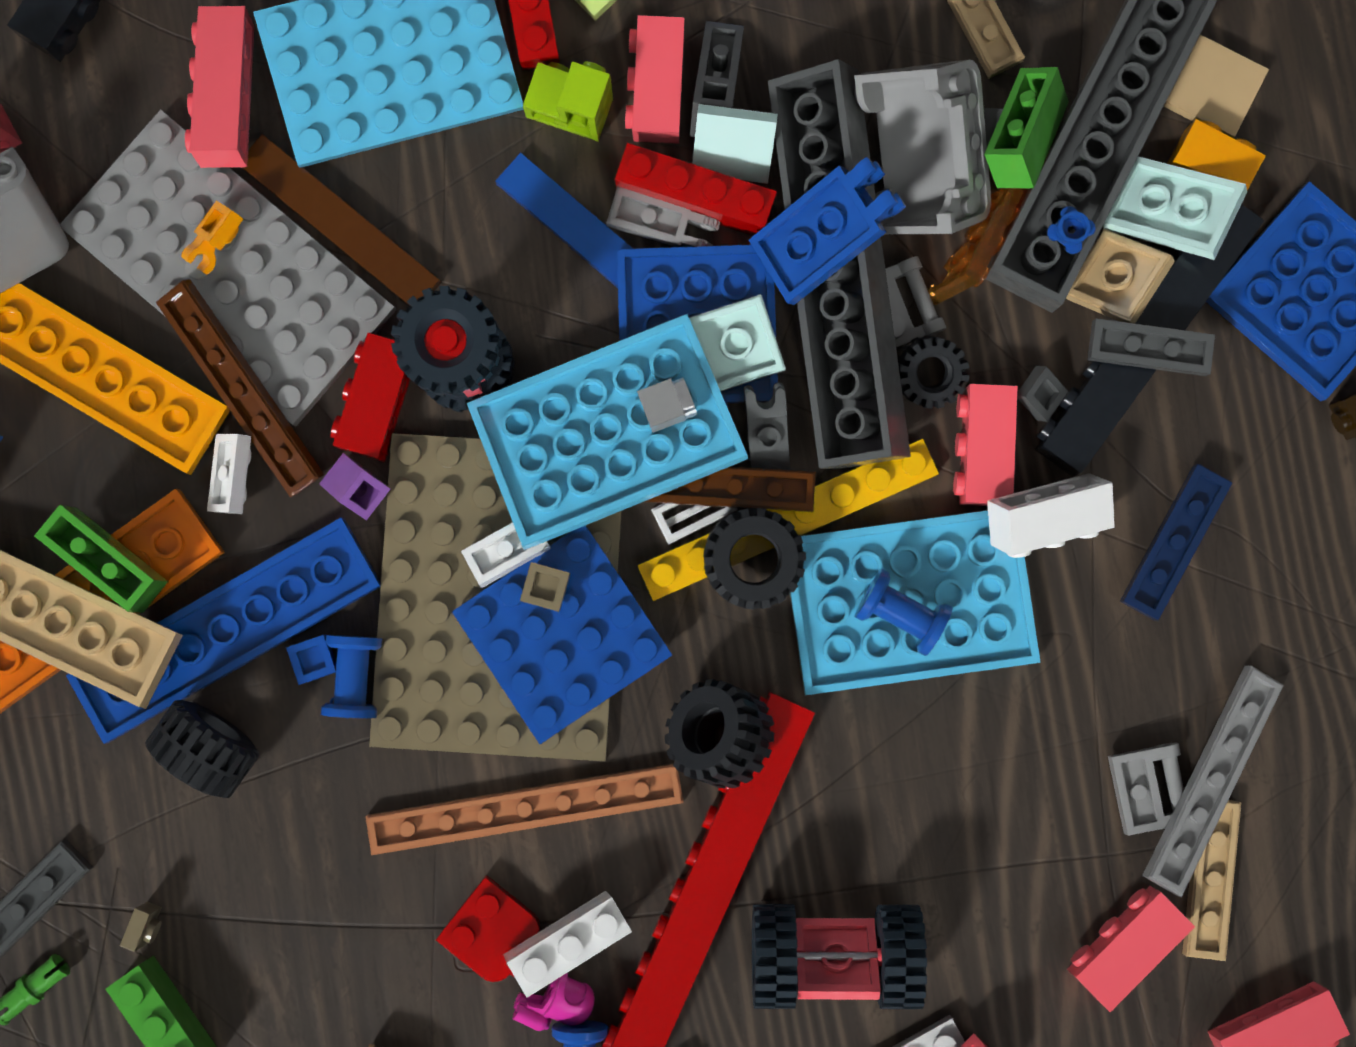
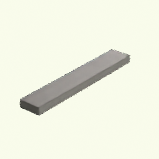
(1213, 780)

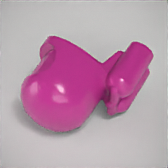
(563, 1001)

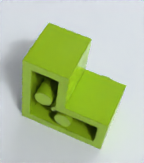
(570, 98)

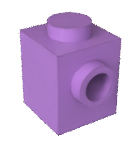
(354, 486)

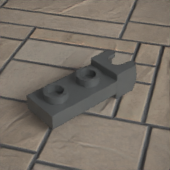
(767, 429)

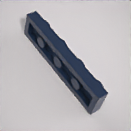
(1176, 542)

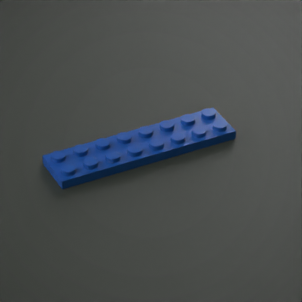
(244, 622)

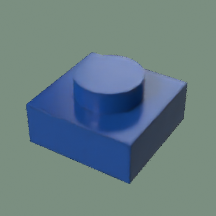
(312, 659)

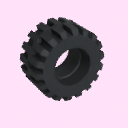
(789, 562)
(743, 740)
(202, 749)

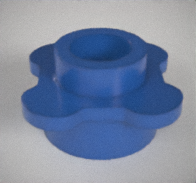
(1071, 218)

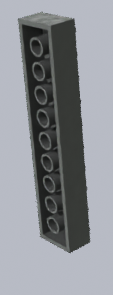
(1098, 143)
(849, 315)

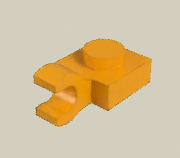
(213, 232)

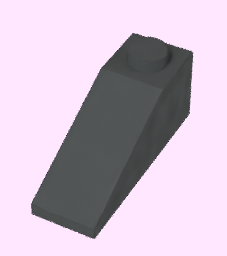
(717, 67)

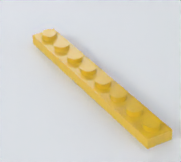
(831, 502)

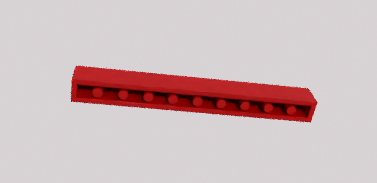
(707, 888)

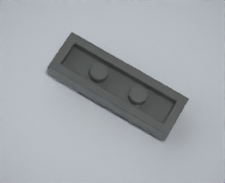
(1151, 347)

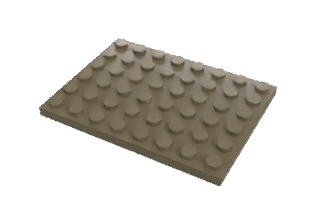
(428, 674)

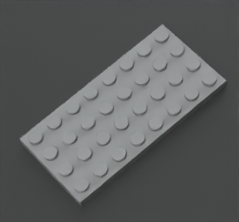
(272, 286)

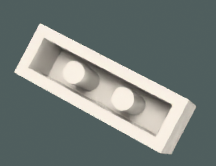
(1051, 515)
(566, 943)

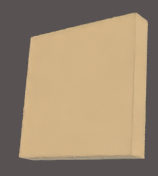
(1216, 86)
(1119, 277)

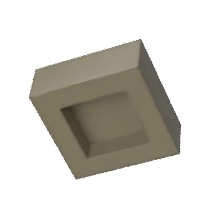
(545, 587)
(142, 927)

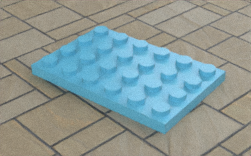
(384, 70)
(580, 442)
(930, 562)

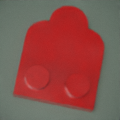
(487, 928)

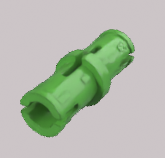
(31, 988)

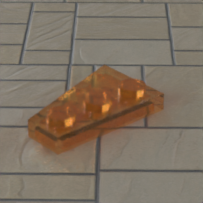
(985, 239)

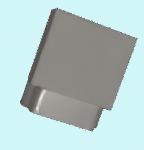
(667, 403)

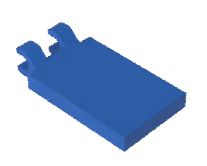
(825, 229)

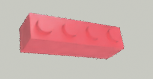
(220, 87)

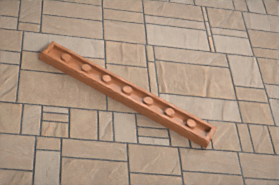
(524, 809)

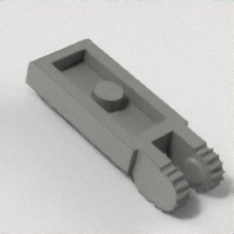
(657, 219)

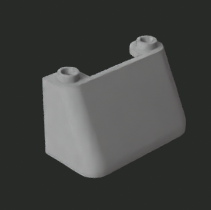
(930, 144)
(28, 228)

